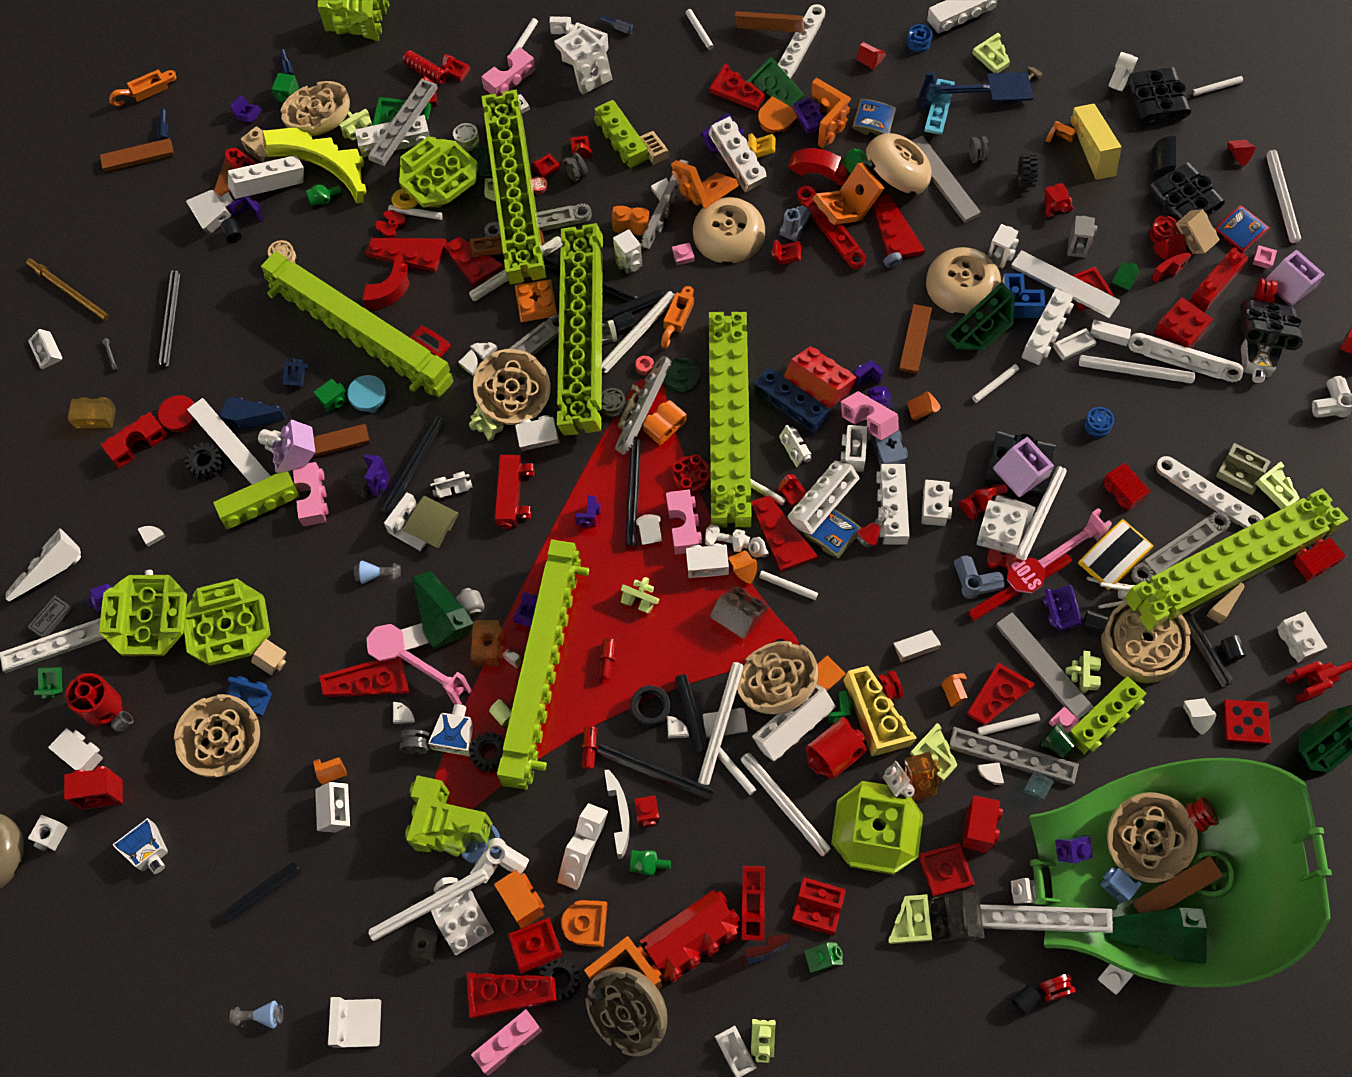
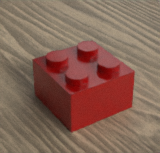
(1183, 324)
(93, 788)
(981, 824)

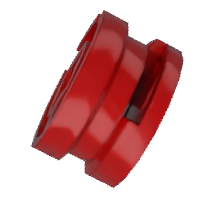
(1163, 228)
(1265, 290)
(891, 685)
(1202, 814)
(1056, 985)

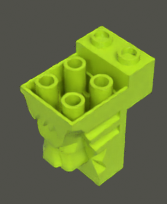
(353, 16)
(443, 825)

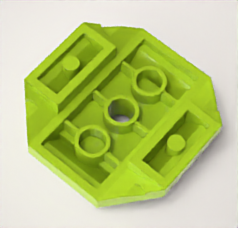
(436, 171)
(218, 606)
(125, 610)
(871, 849)

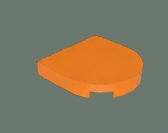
(776, 116)
(585, 923)

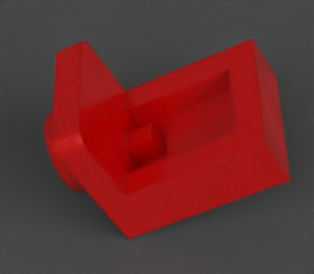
(786, 253)

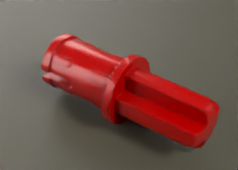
(607, 658)
(589, 748)

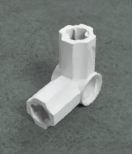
(1124, 66)
(1334, 406)
(507, 858)

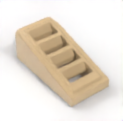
(658, 156)
(1223, 607)

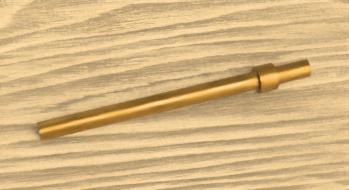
(43, 271)

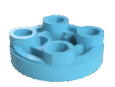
(367, 393)

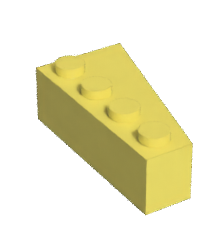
(1097, 141)
(878, 719)

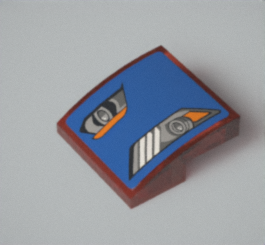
(774, 945)

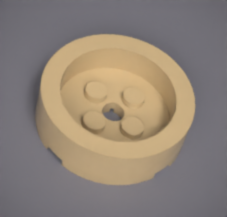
(1141, 659)

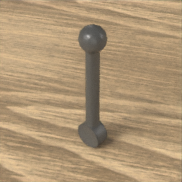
(105, 341)

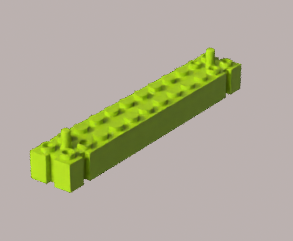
(513, 187)
(357, 324)
(580, 330)
(729, 420)
(1235, 559)
(538, 666)

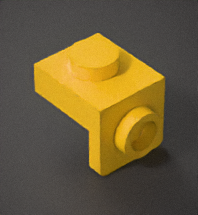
(762, 146)

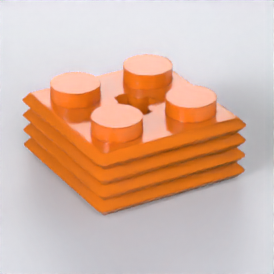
(531, 309)

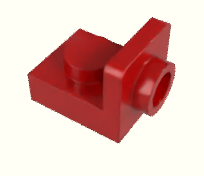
(647, 811)

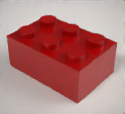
(819, 376)

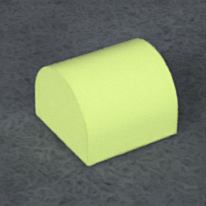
(501, 712)

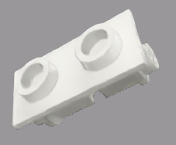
(791, 439)
(458, 482)
(898, 781)

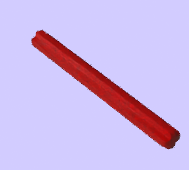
(1009, 592)

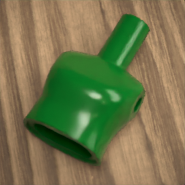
(321, 195)
(647, 862)

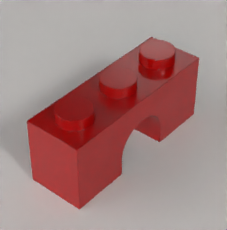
(120, 445)

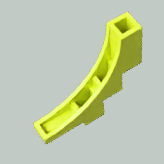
(322, 152)

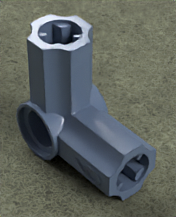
(794, 222)
(969, 576)

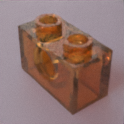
(482, 632)
(923, 775)

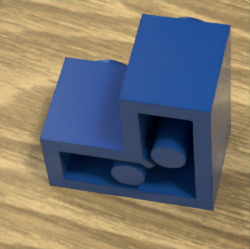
(1027, 302)

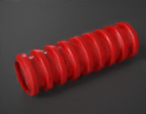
(424, 67)

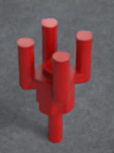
(1319, 676)

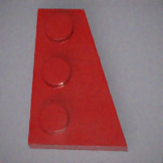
(734, 88)
(474, 268)
(998, 694)

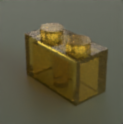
(92, 413)

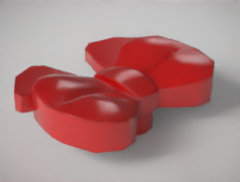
(389, 229)
(995, 559)

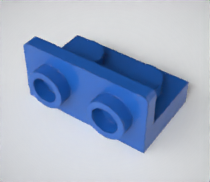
(255, 695)

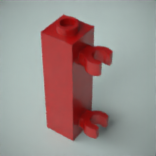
(1219, 279)
(508, 491)

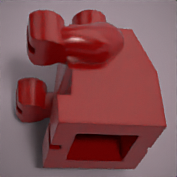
(1057, 199)

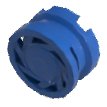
(919, 37)
(1098, 423)

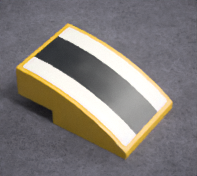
(1115, 554)

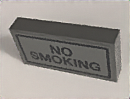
(49, 617)

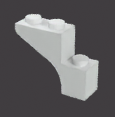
(581, 846)

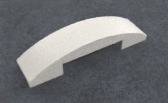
(621, 838)

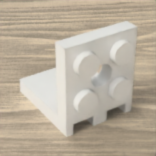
(586, 53)

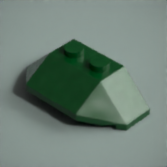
(985, 321)
(1327, 740)

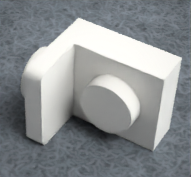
(561, 25)

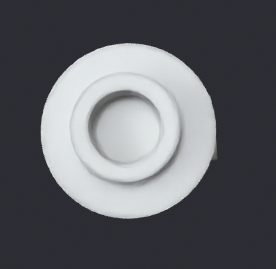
(757, 548)

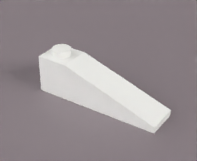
(56, 556)

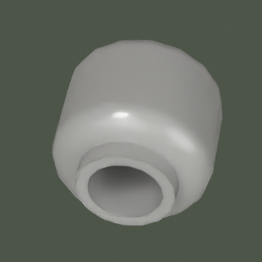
(472, 602)

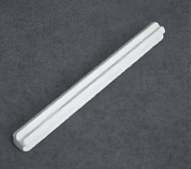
(1283, 196)
(501, 277)
(637, 331)
(1136, 369)
(1041, 513)
(720, 723)
(785, 804)
(428, 904)

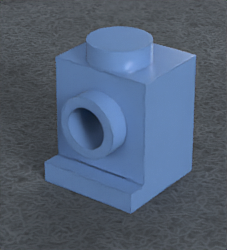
(1119, 884)

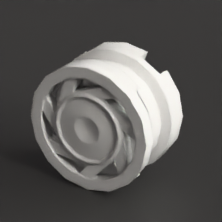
(467, 136)

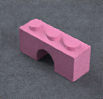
(520, 66)
(880, 420)
(681, 506)
(312, 509)
(502, 1044)

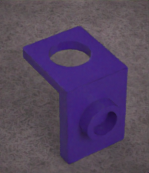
(247, 203)

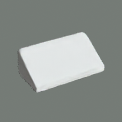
(1110, 332)
(44, 349)
(413, 636)
(917, 645)
(735, 724)

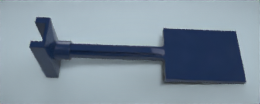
(1001, 86)

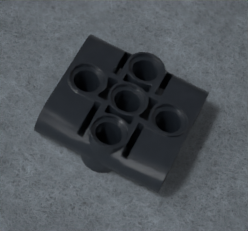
(1158, 95)
(1186, 191)
(1271, 325)
(1003, 443)

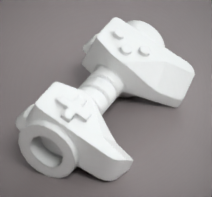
(738, 538)

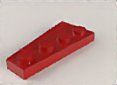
(895, 230)
(417, 252)
(781, 536)
(366, 679)
(503, 993)

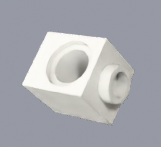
(44, 825)

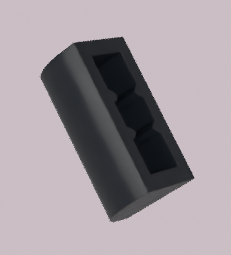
(1164, 156)

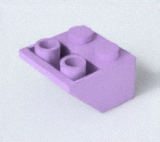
(1295, 277)
(294, 448)
(1023, 467)

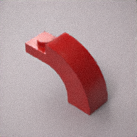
(819, 161)
(390, 290)
(753, 902)

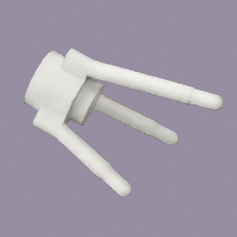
(268, 437)
(1122, 589)

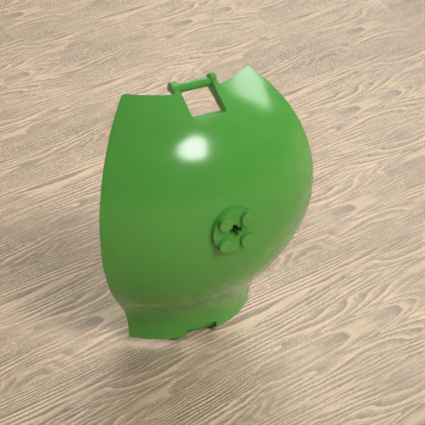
(1256, 915)

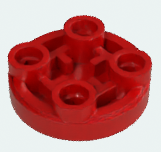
(174, 414)
(691, 474)

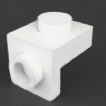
(1023, 891)
(1114, 978)

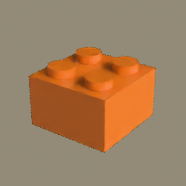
(518, 897)

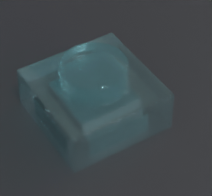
(1038, 785)

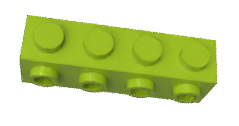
(621, 134)
(256, 499)
(1106, 715)

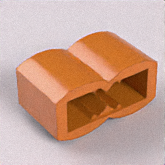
(633, 219)
(664, 422)

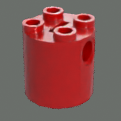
(93, 699)
(836, 749)

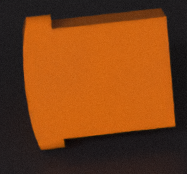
(1062, 131)
(922, 406)
(743, 566)
(954, 689)
(329, 770)

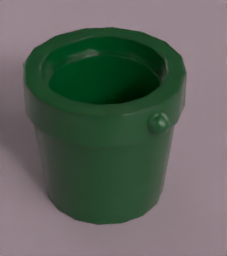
(1058, 740)

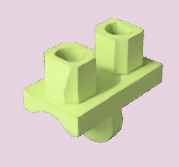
(353, 122)
(485, 424)
(647, 600)
(1086, 664)
(763, 1040)

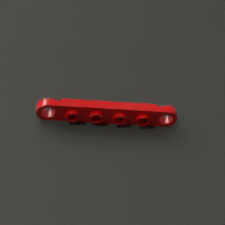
(836, 233)

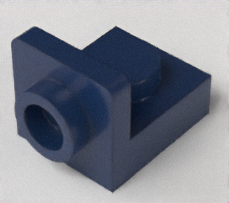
(294, 372)

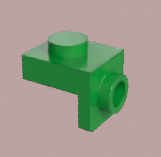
(1126, 275)
(49, 682)
(844, 705)
(823, 957)

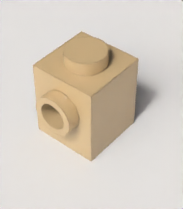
(269, 657)

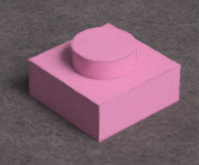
(683, 254)
(1264, 257)
(1066, 718)

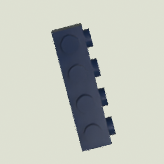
(791, 400)

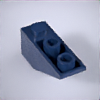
(248, 414)

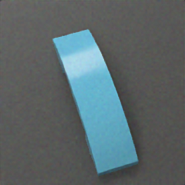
(938, 110)

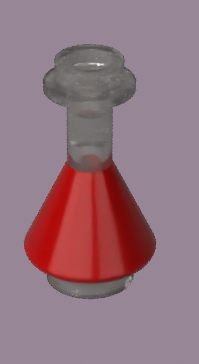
(870, 533)

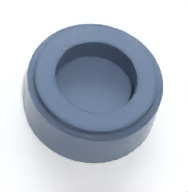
(893, 260)

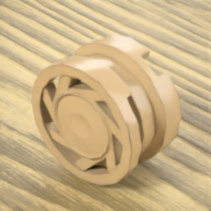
(285, 249)

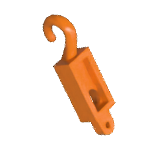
(144, 86)
(675, 317)

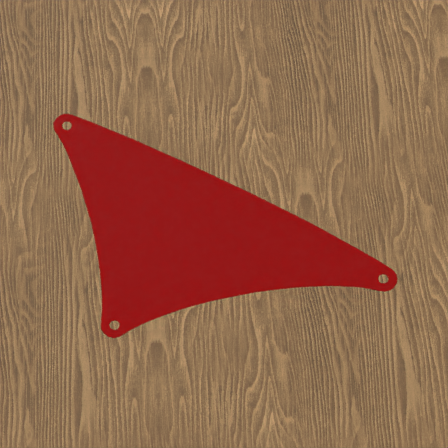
(648, 647)

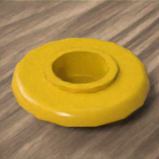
(400, 195)

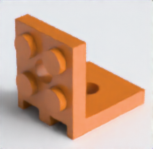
(834, 106)
(701, 192)
(849, 203)
(618, 954)

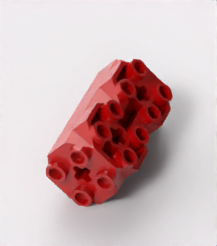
(691, 935)

